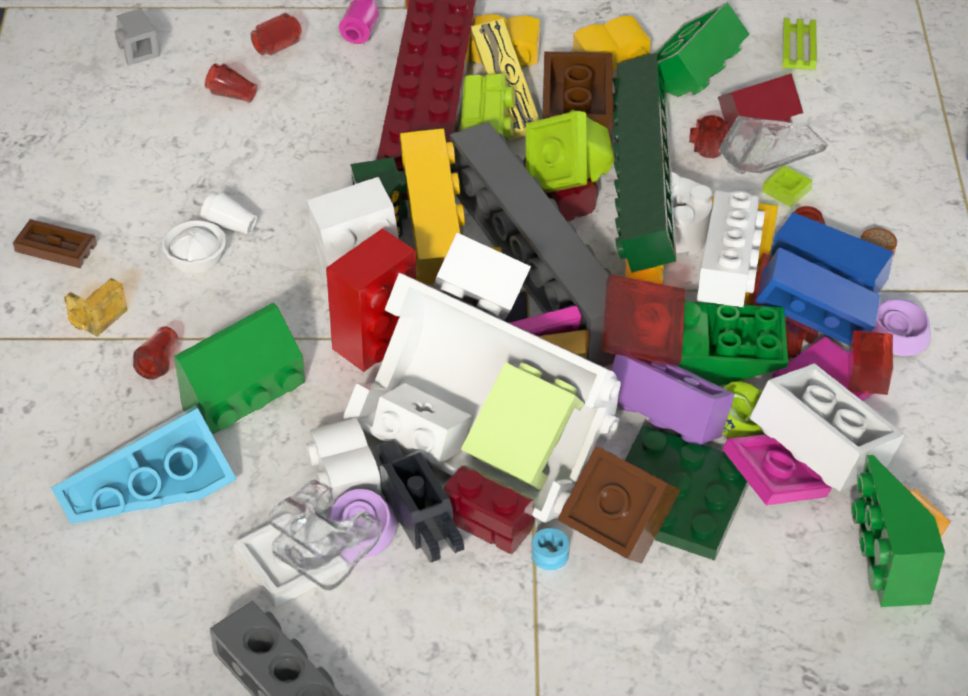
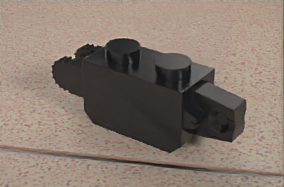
(418, 501)

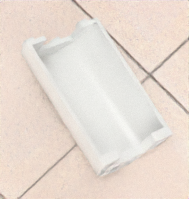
(457, 358)

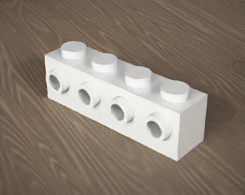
(731, 249)

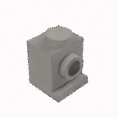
(136, 37)

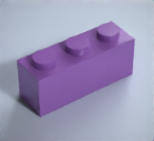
(672, 398)

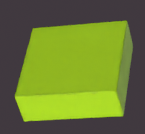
(787, 186)

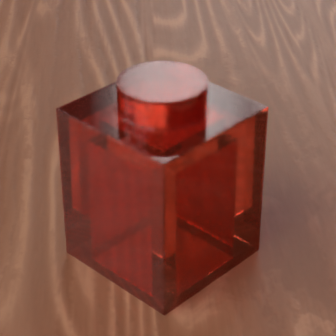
(870, 362)

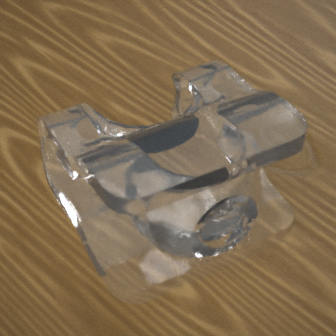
(319, 546)

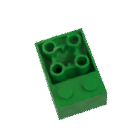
(733, 341)
(897, 538)

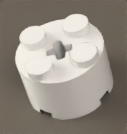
(691, 214)

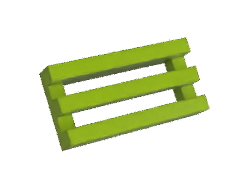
(800, 29)

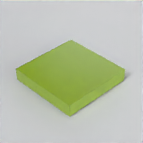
(557, 151)

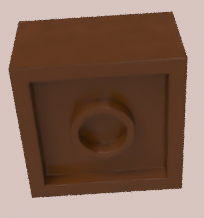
(618, 505)

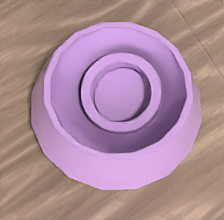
(906, 323)
(366, 500)

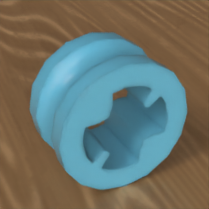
(559, 543)

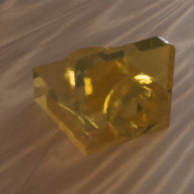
(99, 309)

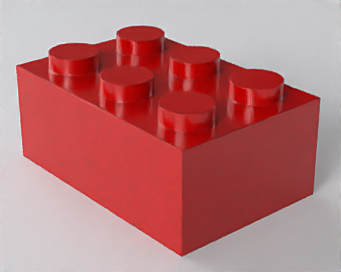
(359, 293)

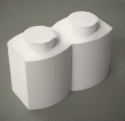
(343, 458)

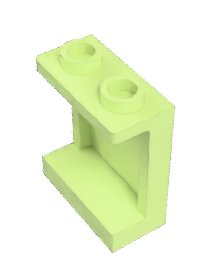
(521, 423)

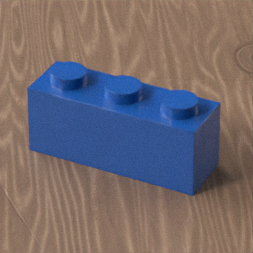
(835, 251)
(817, 297)

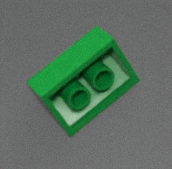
(700, 50)
(240, 368)

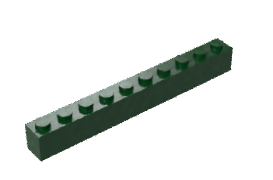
(643, 165)

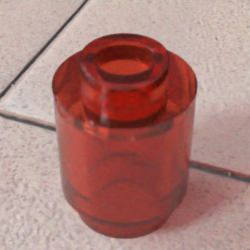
(276, 34)

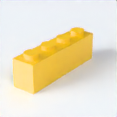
(431, 196)

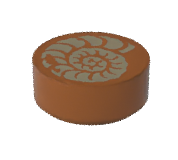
(881, 238)

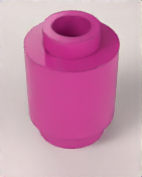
(359, 21)

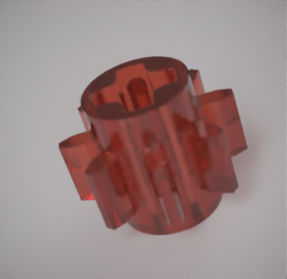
(708, 135)

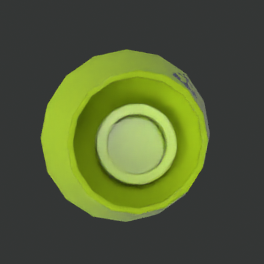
(743, 404)

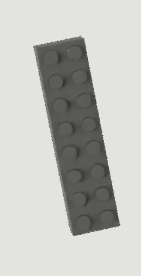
(532, 230)

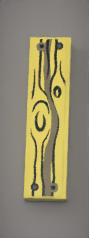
(500, 58)

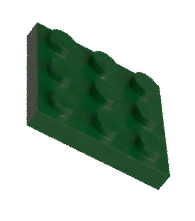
(708, 492)

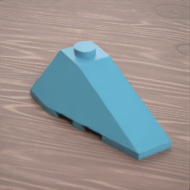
(156, 469)

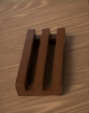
(52, 247)

